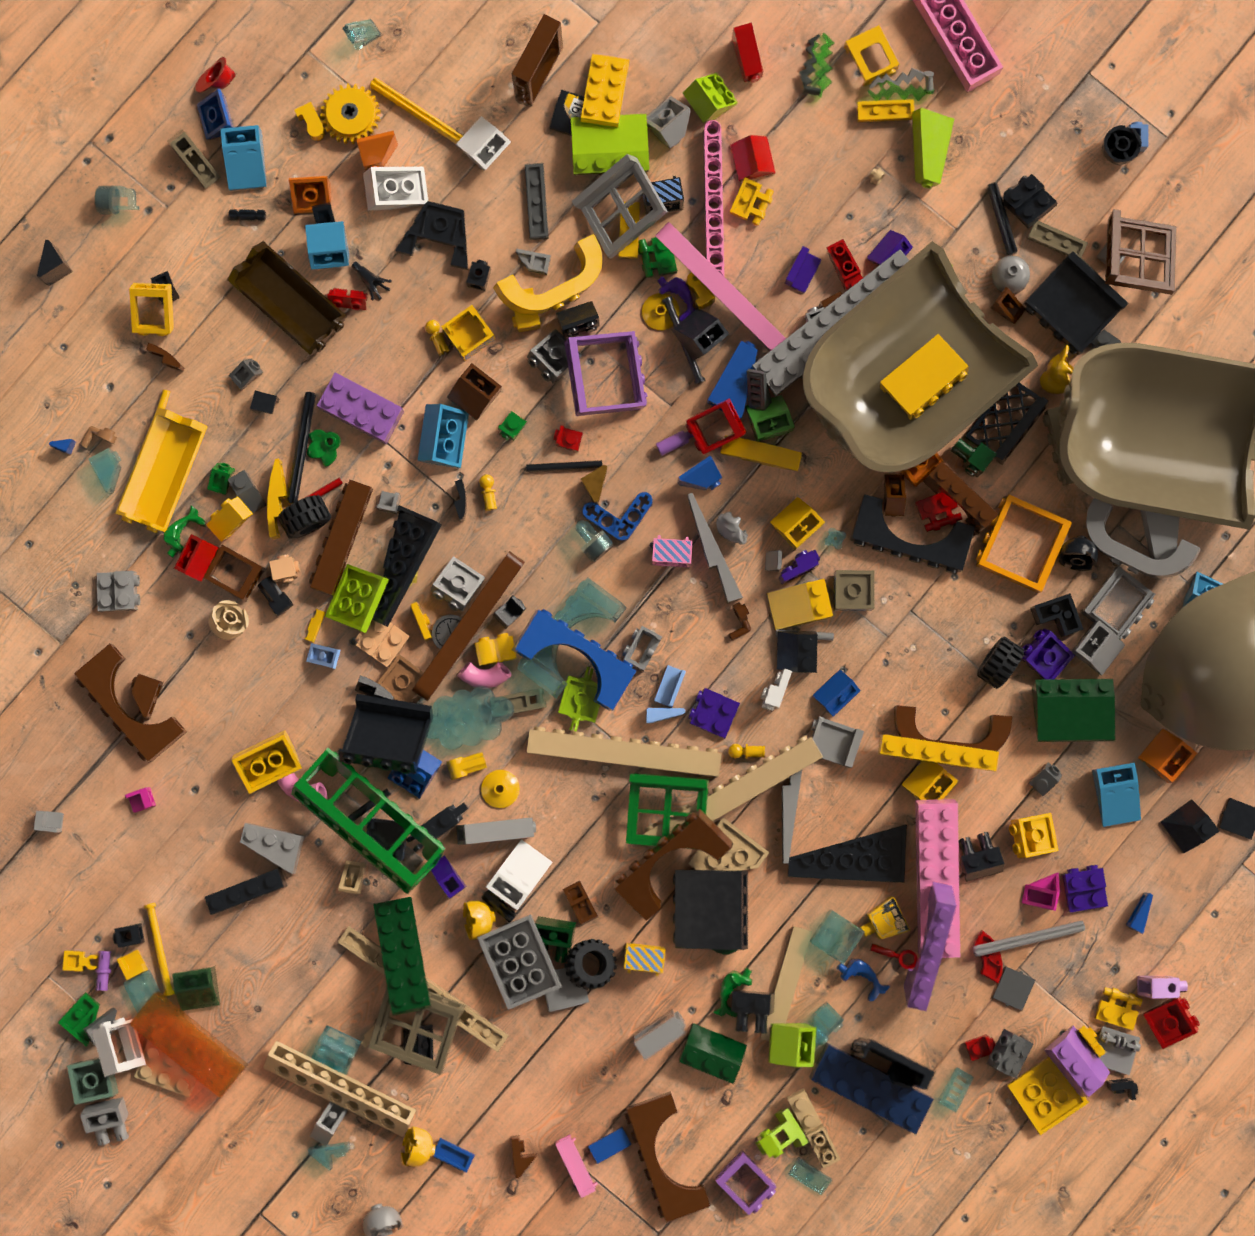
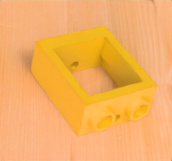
(151, 290)

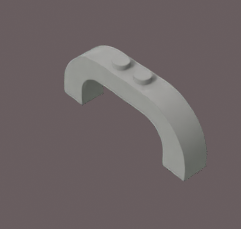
(1136, 562)

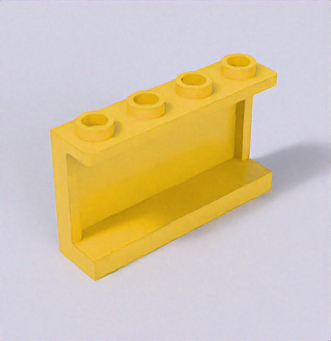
(925, 377)

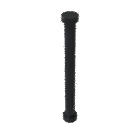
(675, 320)

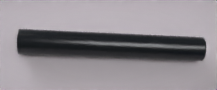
(366, 807)

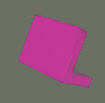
(141, 799)

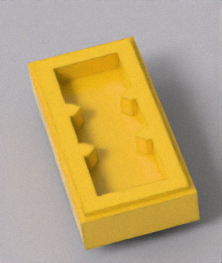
(422, 621)

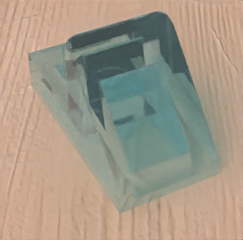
(361, 32)
(324, 1153)

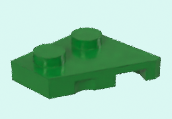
(79, 1017)

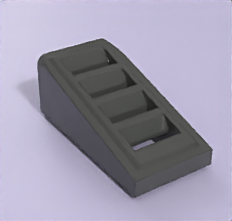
(758, 397)

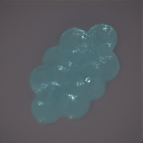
(469, 717)

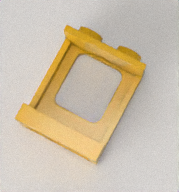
(865, 40)

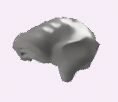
(729, 528)

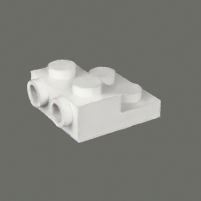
(773, 694)

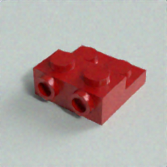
(1172, 1021)

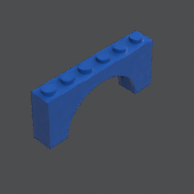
(611, 673)

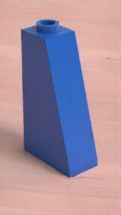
(734, 378)

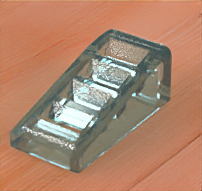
(946, 1092)

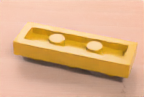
(885, 110)

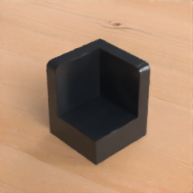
(263, 402)

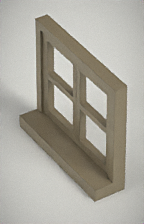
(440, 1006)

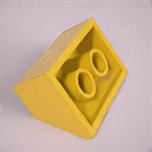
(266, 761)

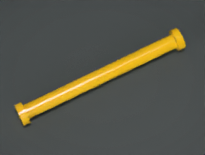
(159, 949)

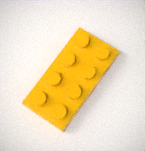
(605, 90)

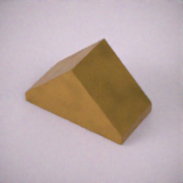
(594, 483)

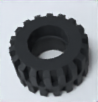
(304, 516)
(1000, 662)
(606, 962)

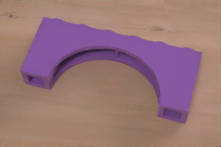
(921, 979)

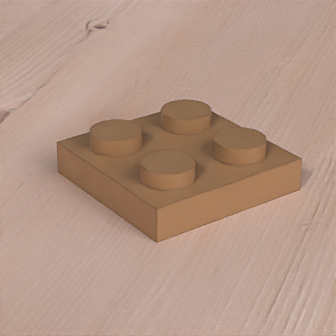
(401, 679)

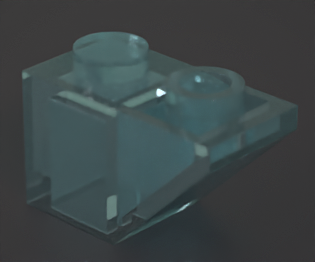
(826, 1021)

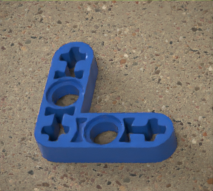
(617, 523)

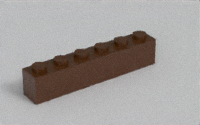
(341, 537)

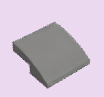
(566, 996)

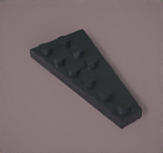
(403, 558)
(863, 859)

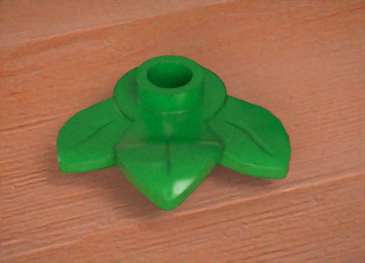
(321, 447)

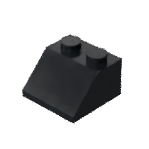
(797, 651)

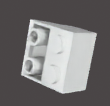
(483, 143)

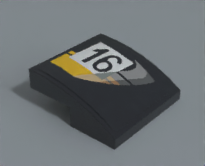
(567, 106)

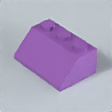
(1078, 1062)

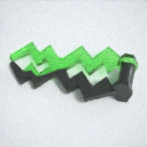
(824, 81)

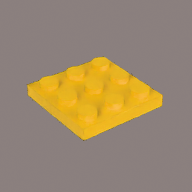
(1046, 1095)

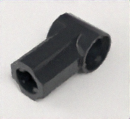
(277, 599)

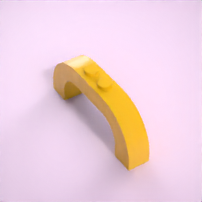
(522, 302)

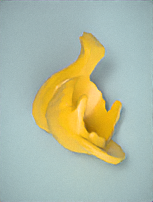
(1056, 376)

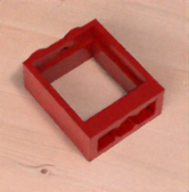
(732, 417)

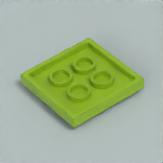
(356, 598)

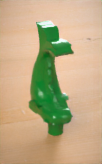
(173, 532)
(730, 982)

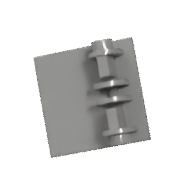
(1119, 1049)

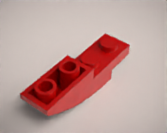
(844, 264)

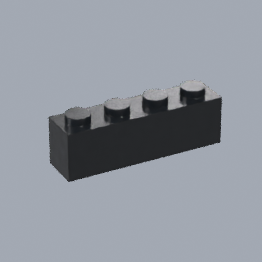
(245, 891)

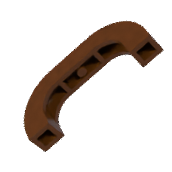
(996, 737)

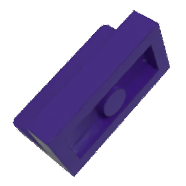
(888, 246)
(803, 270)

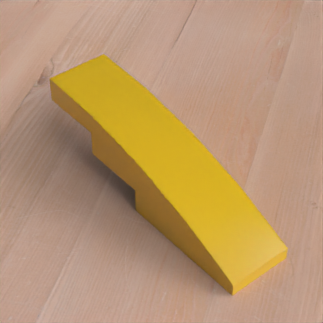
(762, 453)
(276, 492)

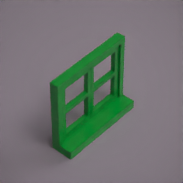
(669, 784)

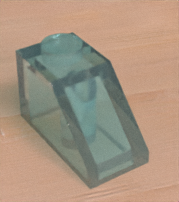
(107, 468)

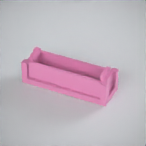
(575, 1165)

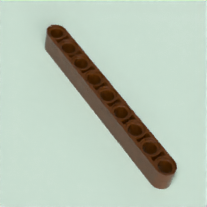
(468, 626)

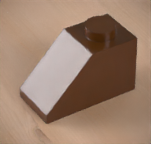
(894, 495)
(146, 693)

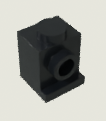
(479, 282)
(136, 931)

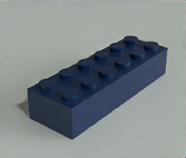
(870, 1088)

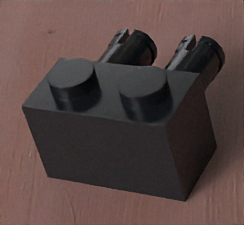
(981, 863)
(752, 1002)

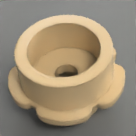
(876, 176)

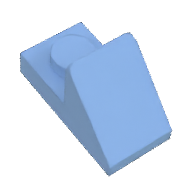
(323, 656)

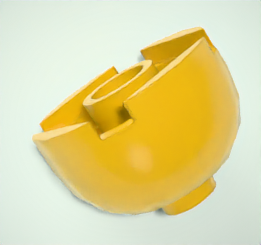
(478, 919)
(417, 1147)

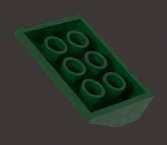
(1074, 710)

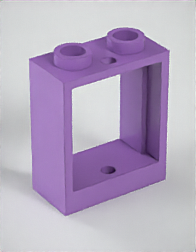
(731, 1168)

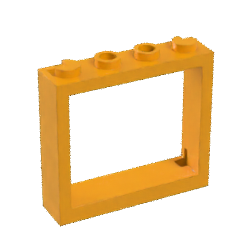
(1050, 559)

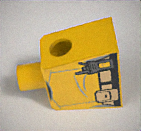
(885, 920)

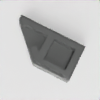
(108, 1016)

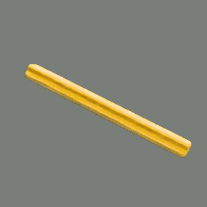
(415, 110)

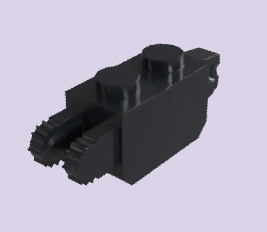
(441, 823)

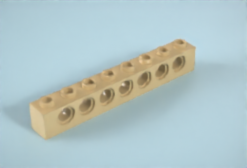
(339, 1088)

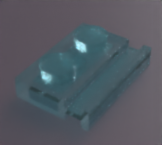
(141, 989)

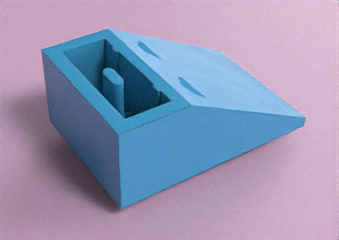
(244, 157)
(1117, 794)

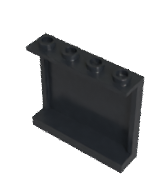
(1074, 303)
(387, 734)
(711, 909)
(920, 1075)

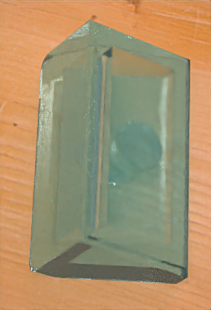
(810, 1176)

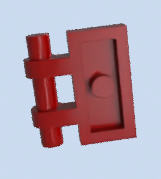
(936, 505)

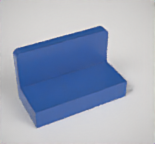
(836, 692)

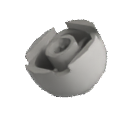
(1011, 273)
(381, 1221)

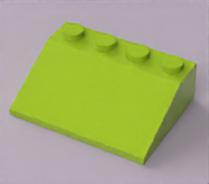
(602, 146)

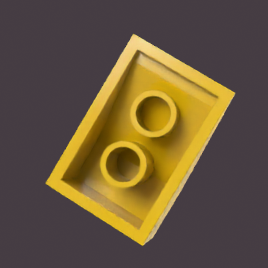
(800, 604)

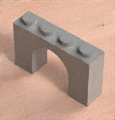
(659, 1033)

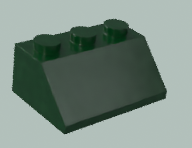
(713, 1053)

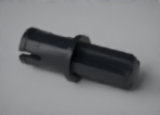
(498, 905)

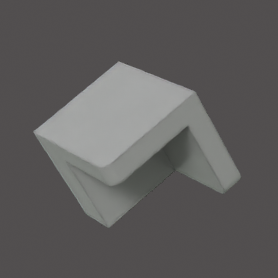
(389, 502)
(48, 821)

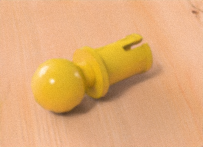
(433, 327)
(486, 481)
(736, 751)

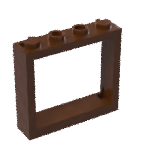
(537, 60)

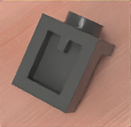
(245, 373)

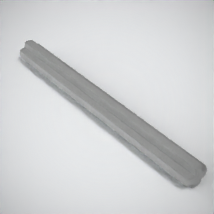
(1029, 938)

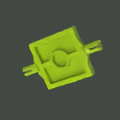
(578, 699)

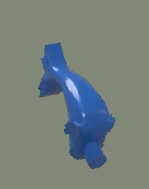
(859, 967)

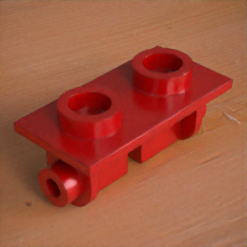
(355, 301)

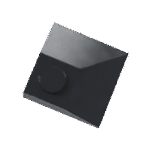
(1189, 826)

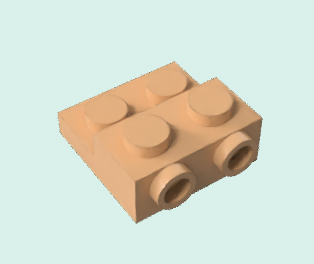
(382, 642)

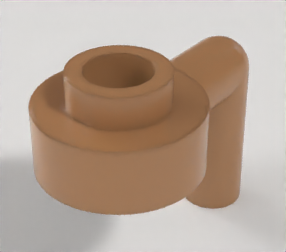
(106, 434)

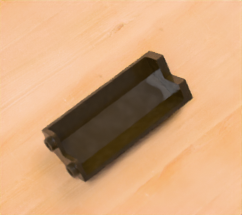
(287, 298)

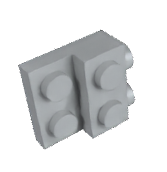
(457, 584)
(118, 591)

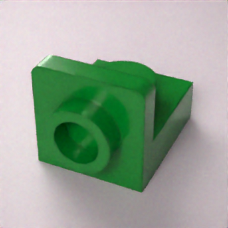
(511, 426)
(219, 478)

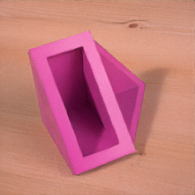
(1043, 892)

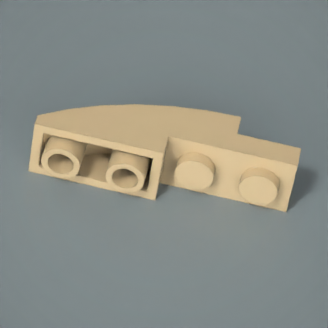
(813, 1128)

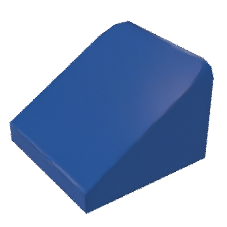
(63, 445)

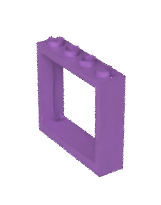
(575, 373)

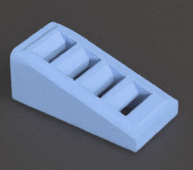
(658, 714)

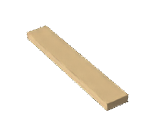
(788, 977)

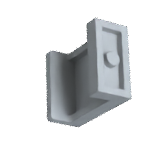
(836, 741)

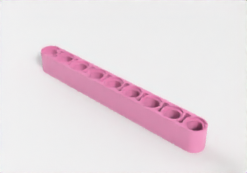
(713, 195)
(720, 286)

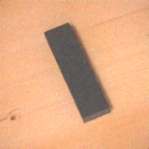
(536, 201)

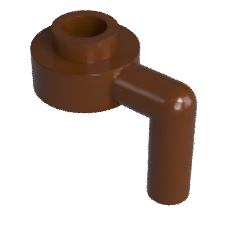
(741, 613)

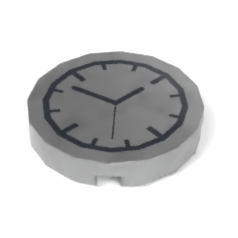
(443, 628)

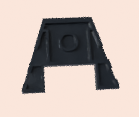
(441, 225)

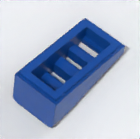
(1140, 914)

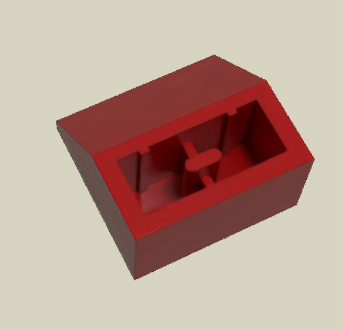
(196, 557)

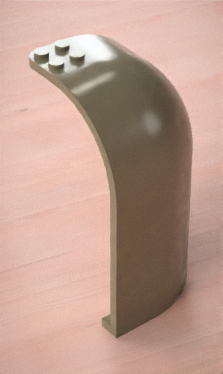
(882, 334)
(1162, 432)
(1204, 669)

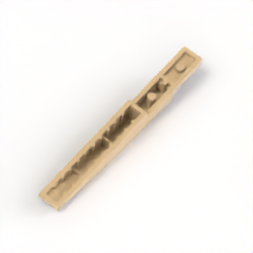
(469, 1019)

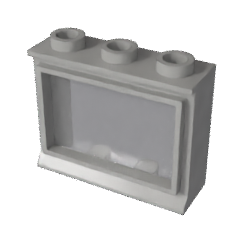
(1119, 602)

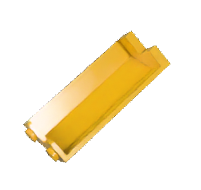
(161, 470)

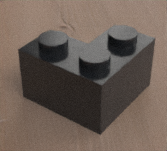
(1062, 611)

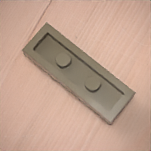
(1056, 239)

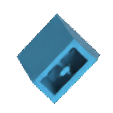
(327, 245)

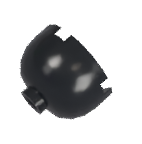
(1121, 145)
(1079, 553)

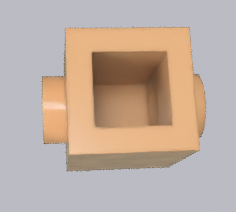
(284, 569)

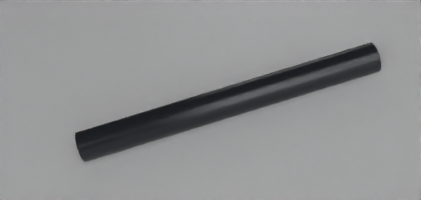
(563, 466)

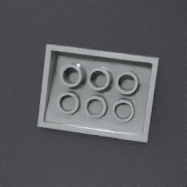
(519, 962)

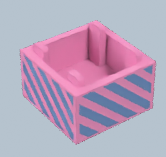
(672, 552)

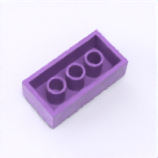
(360, 408)

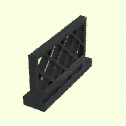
(1021, 428)

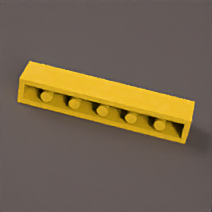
(938, 753)

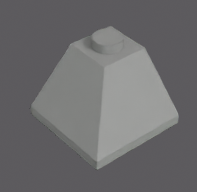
(669, 121)

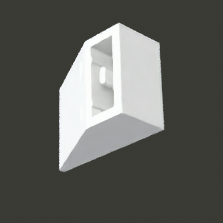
(519, 874)

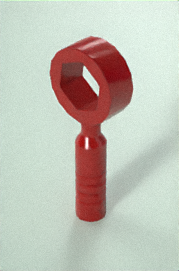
(890, 953)

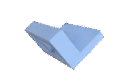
(669, 686)

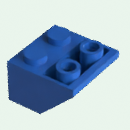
(418, 782)

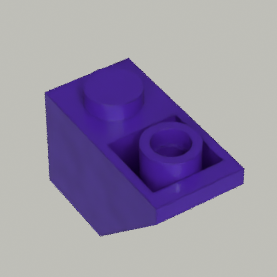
(448, 877)

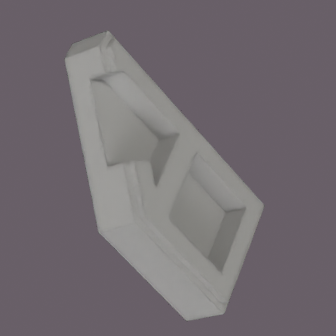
(534, 261)

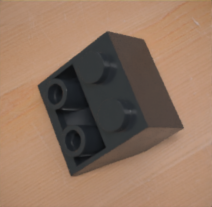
(578, 319)
(699, 333)

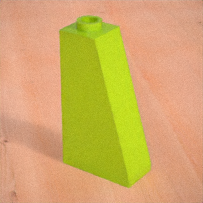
(931, 144)

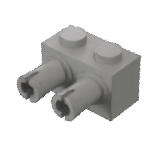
(105, 1115)

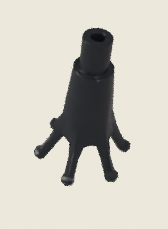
(370, 279)

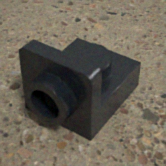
(165, 278)
(1120, 1085)

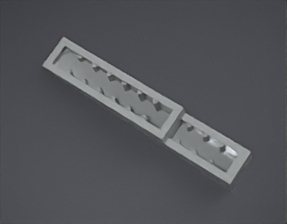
(713, 554)
(789, 806)

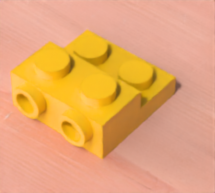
(1033, 835)

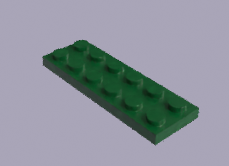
(402, 956)

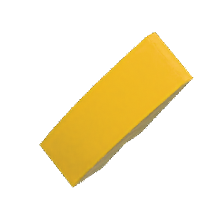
(631, 250)

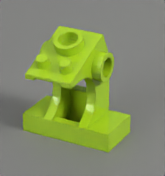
(768, 1142)

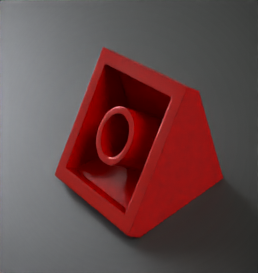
(752, 157)

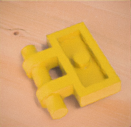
(746, 198)
(1116, 1014)

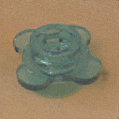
(830, 539)

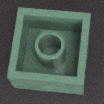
(89, 1081)

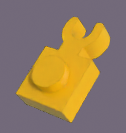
(76, 961)
(1089, 1036)

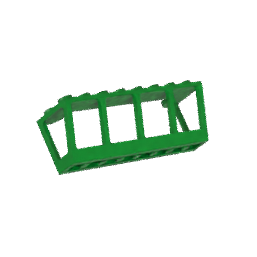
(353, 834)

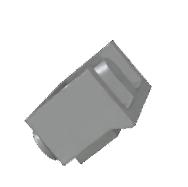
(637, 635)

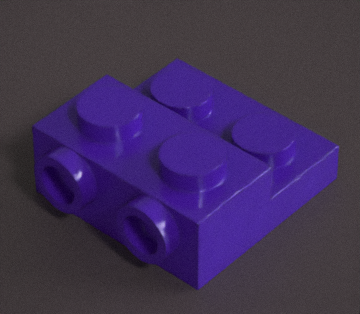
(802, 564)
(1047, 654)
(713, 712)
(1085, 888)

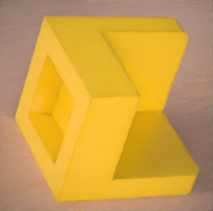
(132, 964)

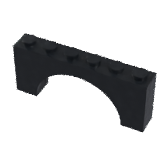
(872, 531)

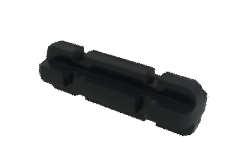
(247, 215)

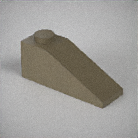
(193, 158)

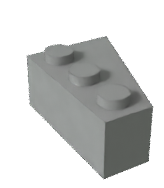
(275, 845)

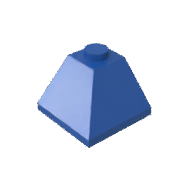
(701, 476)

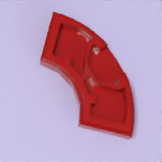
(991, 963)

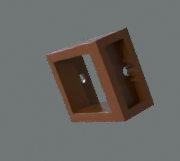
(250, 581)

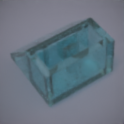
(837, 936)
(336, 1050)

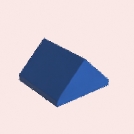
(214, 114)

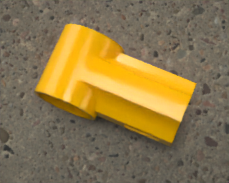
(463, 766)

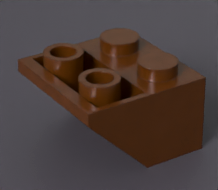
(474, 391)

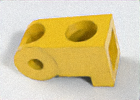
(314, 126)
(703, 294)

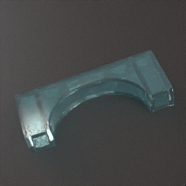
(586, 603)

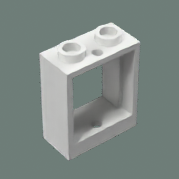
(130, 1044)

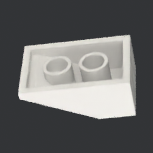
(395, 187)

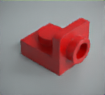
(568, 438)
(980, 1047)

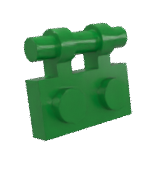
(664, 258)

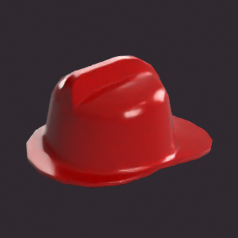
(217, 76)

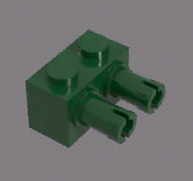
(975, 459)
(556, 933)

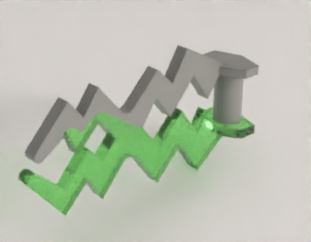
(894, 85)

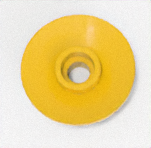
(652, 317)
(510, 786)

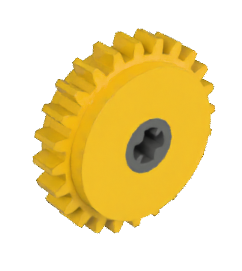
(338, 109)

